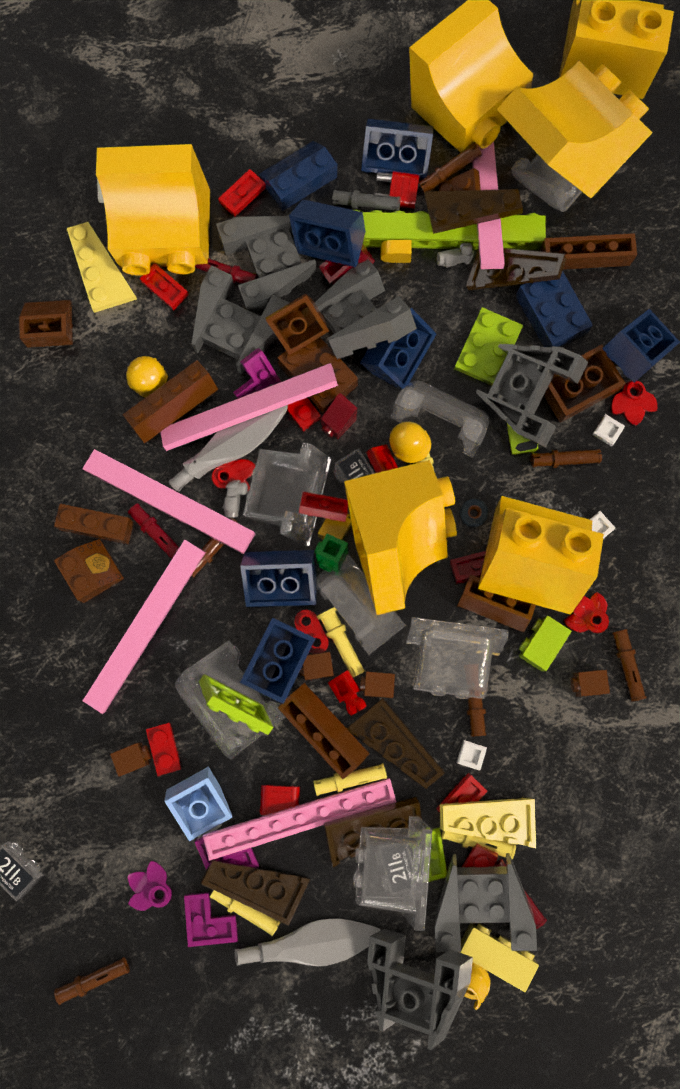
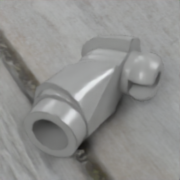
(455, 256)
(232, 499)

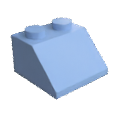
(198, 803)

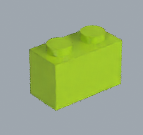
(544, 643)

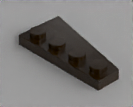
(465, 208)
(519, 268)
(395, 742)
(345, 832)
(261, 889)

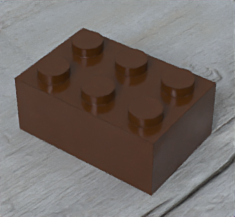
(312, 357)
(596, 383)

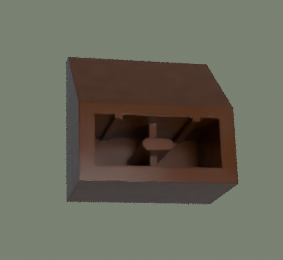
(46, 323)

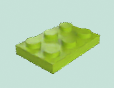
(481, 355)
(235, 705)

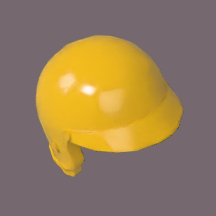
(145, 375)
(410, 442)
(479, 985)

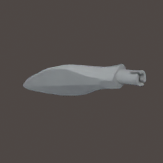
(228, 446)
(313, 944)

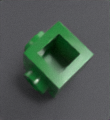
(331, 553)

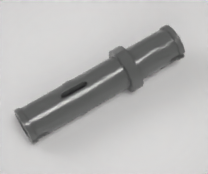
(359, 199)

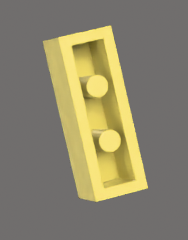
(497, 957)

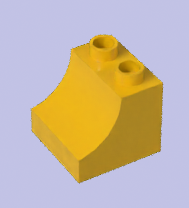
(622, 35)
(465, 74)
(579, 124)
(155, 207)
(399, 528)
(540, 555)

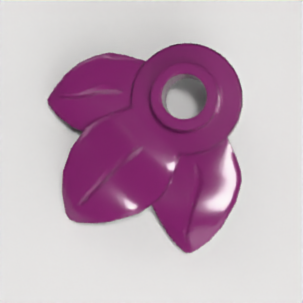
(146, 885)

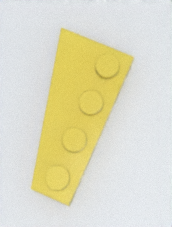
(99, 273)
(494, 820)

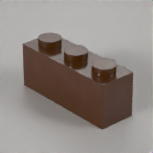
(94, 524)
(496, 607)

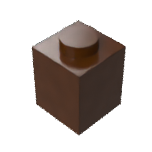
(317, 666)
(590, 683)
(378, 684)
(130, 758)

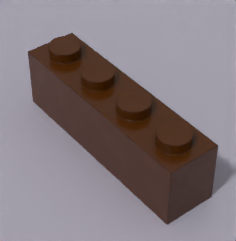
(593, 250)
(170, 401)
(323, 731)

